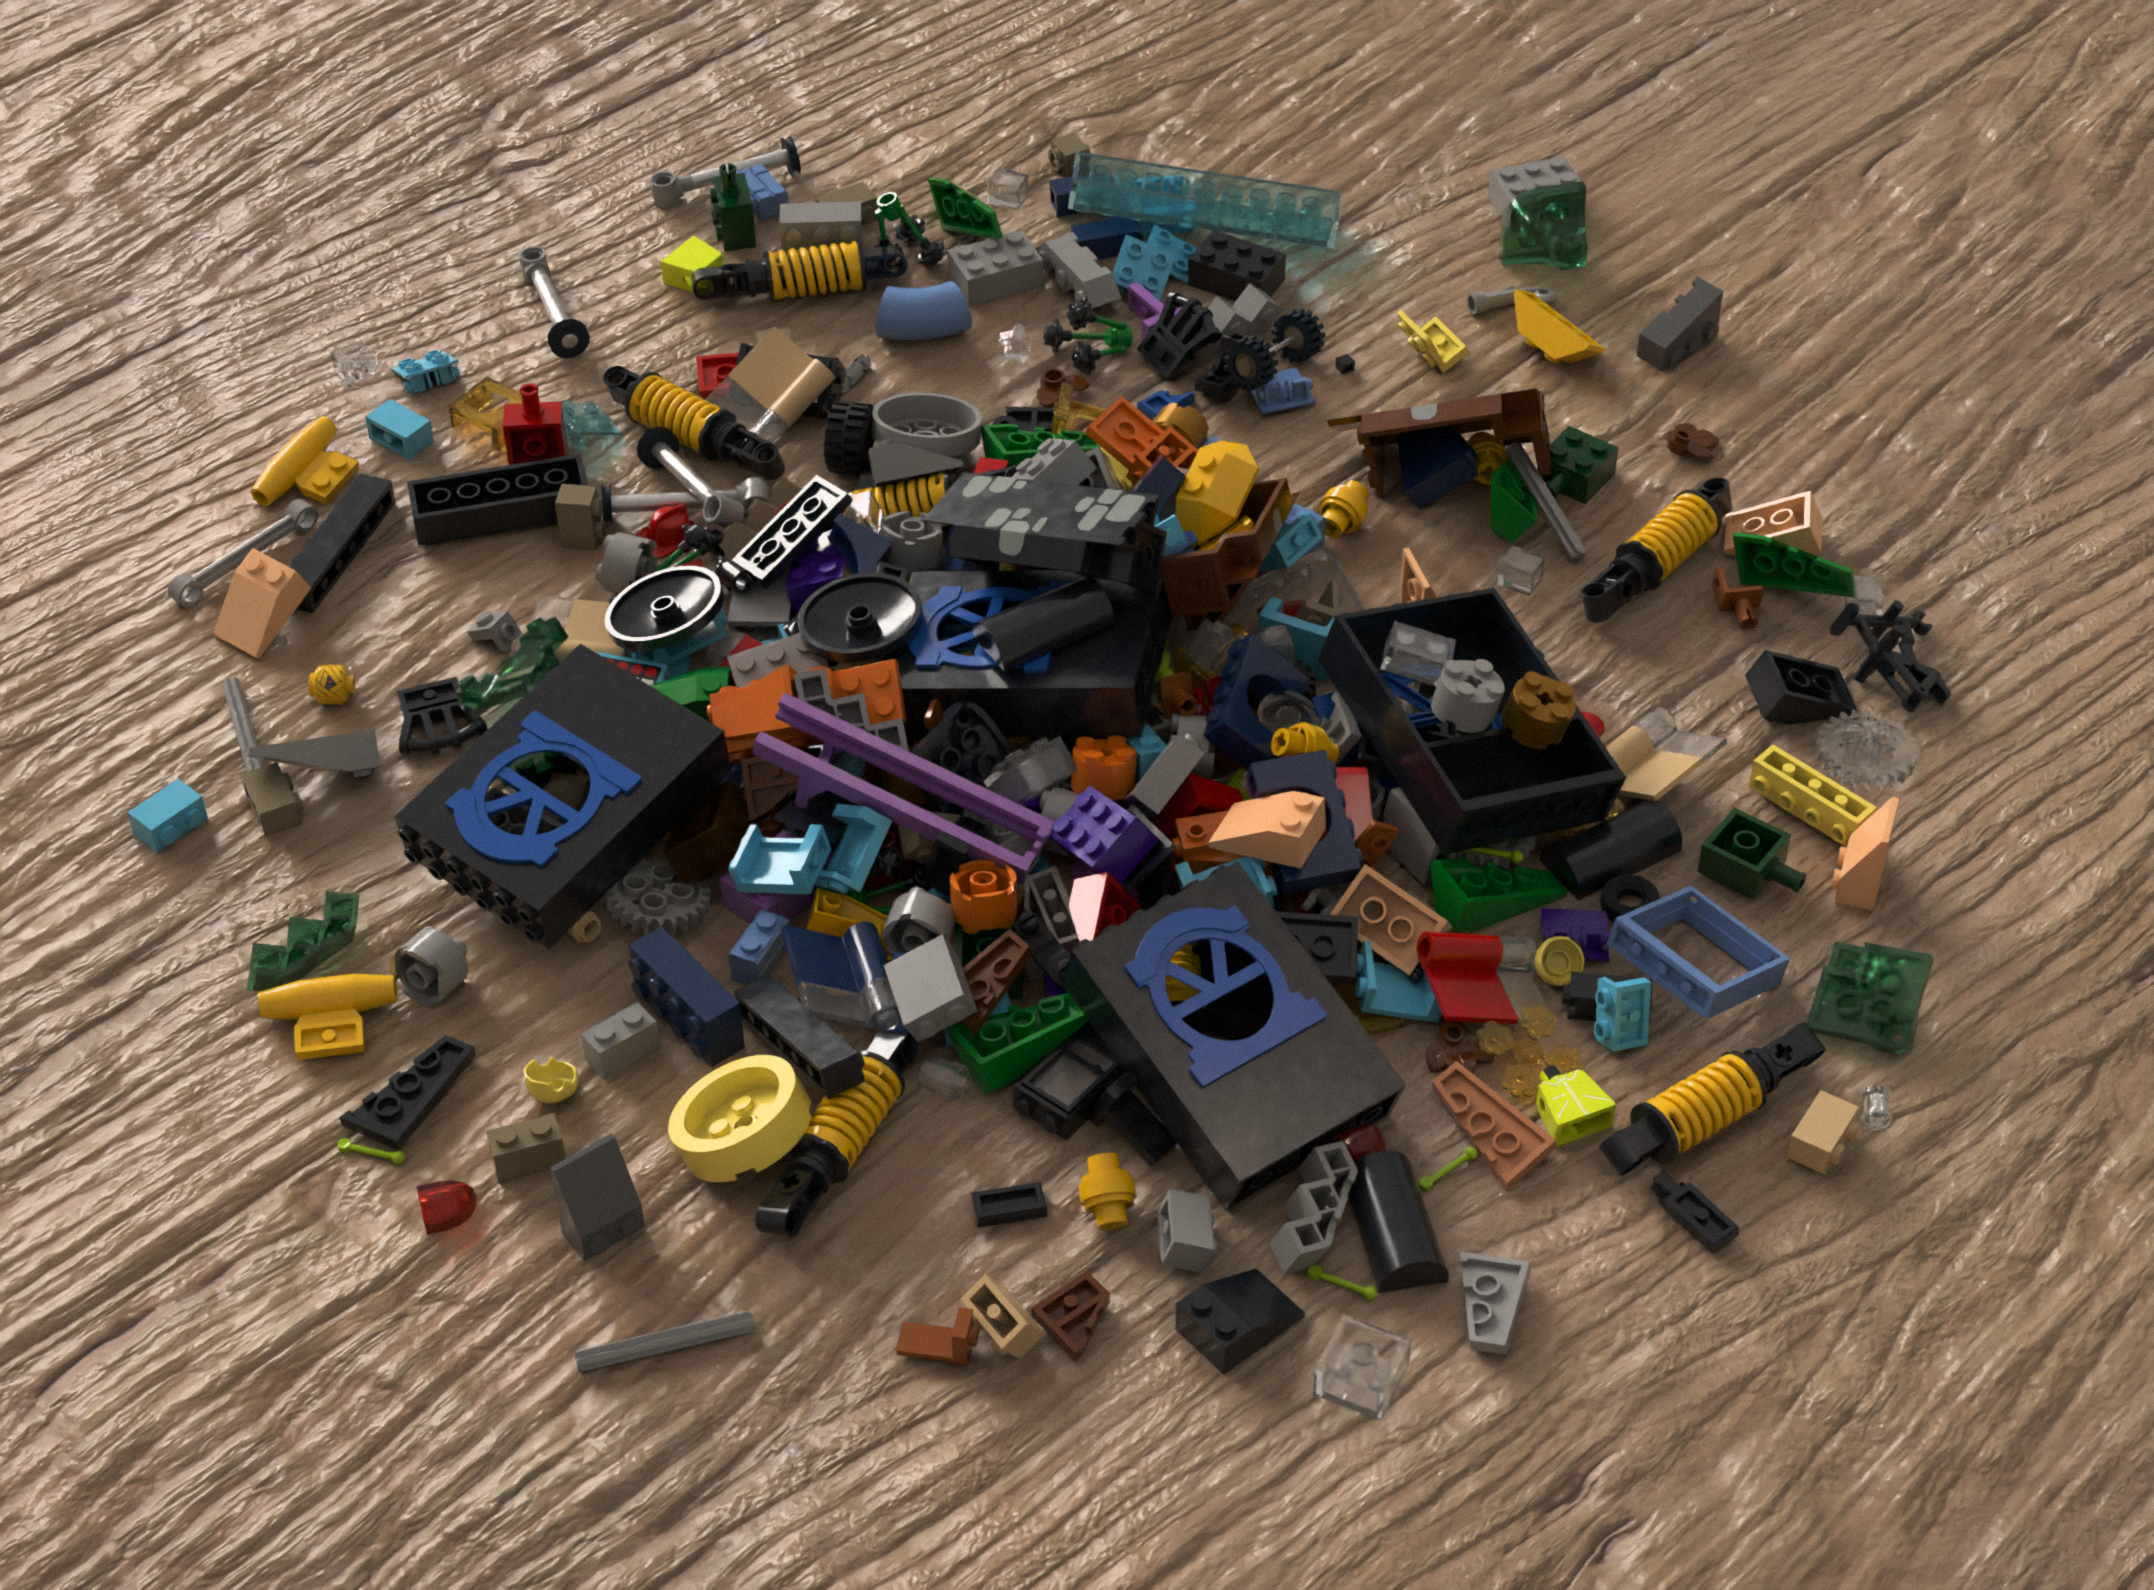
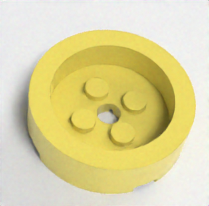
(740, 1118)

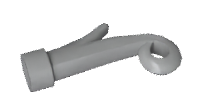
(1480, 302)

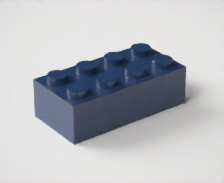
(686, 996)

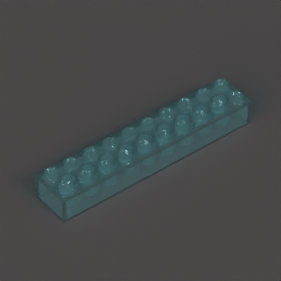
(1204, 200)

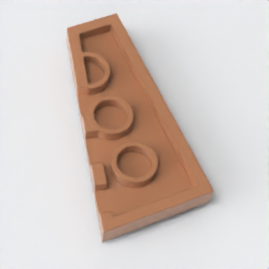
(1495, 1127)

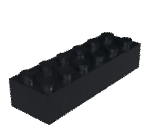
(491, 498)

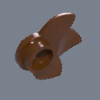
(1051, 383)
(1690, 440)
(1462, 1049)

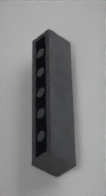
(342, 536)
(800, 1038)

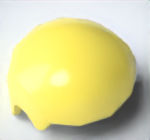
(1557, 959)
(550, 1081)

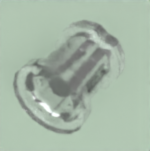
(1876, 1108)

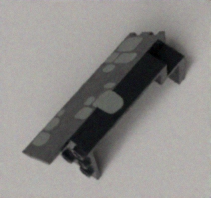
(1053, 527)

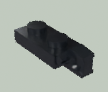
(1694, 1212)

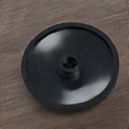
(664, 608)
(860, 617)

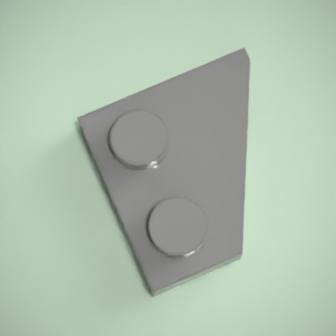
(1341, 727)

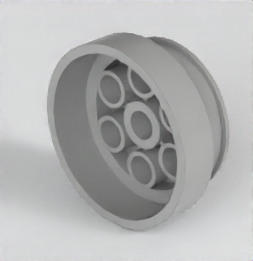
(929, 423)

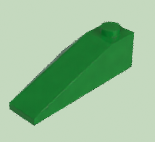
(962, 210)
(1016, 445)
(1511, 503)
(1781, 566)
(694, 687)
(1486, 895)
(1015, 1040)

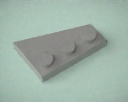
(1492, 1299)

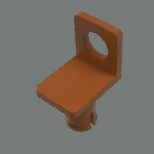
(1741, 600)
(1176, 696)

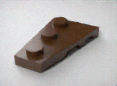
(992, 975)

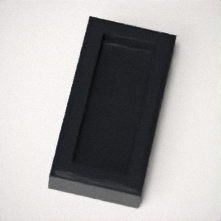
(1009, 1204)

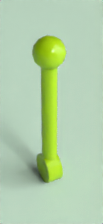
(1516, 856)
(345, 1146)
(1426, 1182)
(1315, 1272)

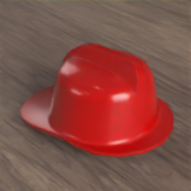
(666, 529)

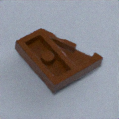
(766, 786)
(1073, 1313)

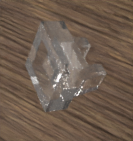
(1019, 342)

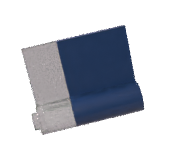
(843, 975)

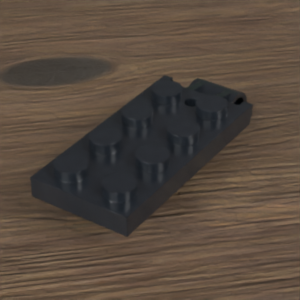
(785, 536)
(1325, 938)

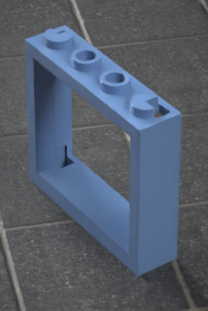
(1633, 941)

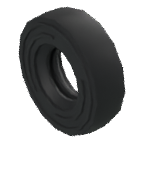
(1624, 885)

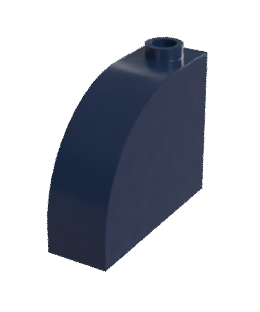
(1435, 462)

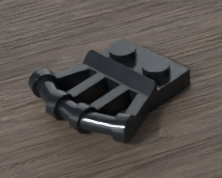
(1172, 353)
(432, 702)

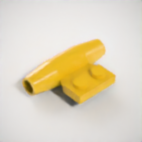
(307, 465)
(328, 1010)

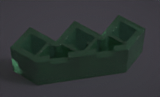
(307, 944)

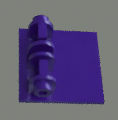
(1584, 927)

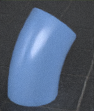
(923, 313)

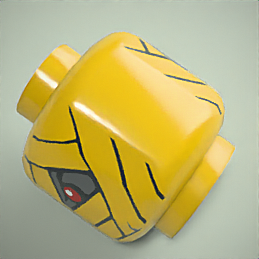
(331, 684)

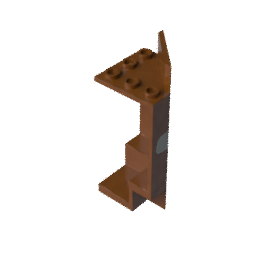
(1511, 415)
(1212, 580)

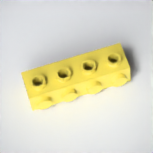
(1809, 794)

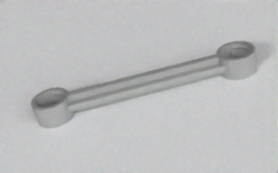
(234, 558)

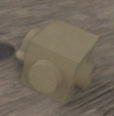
(1063, 153)

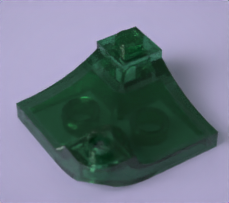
(1546, 227)
(518, 673)
(1871, 995)

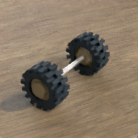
(1252, 361)

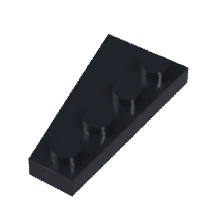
(410, 1095)

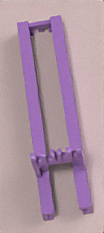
(838, 735)

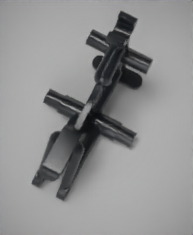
(1881, 657)

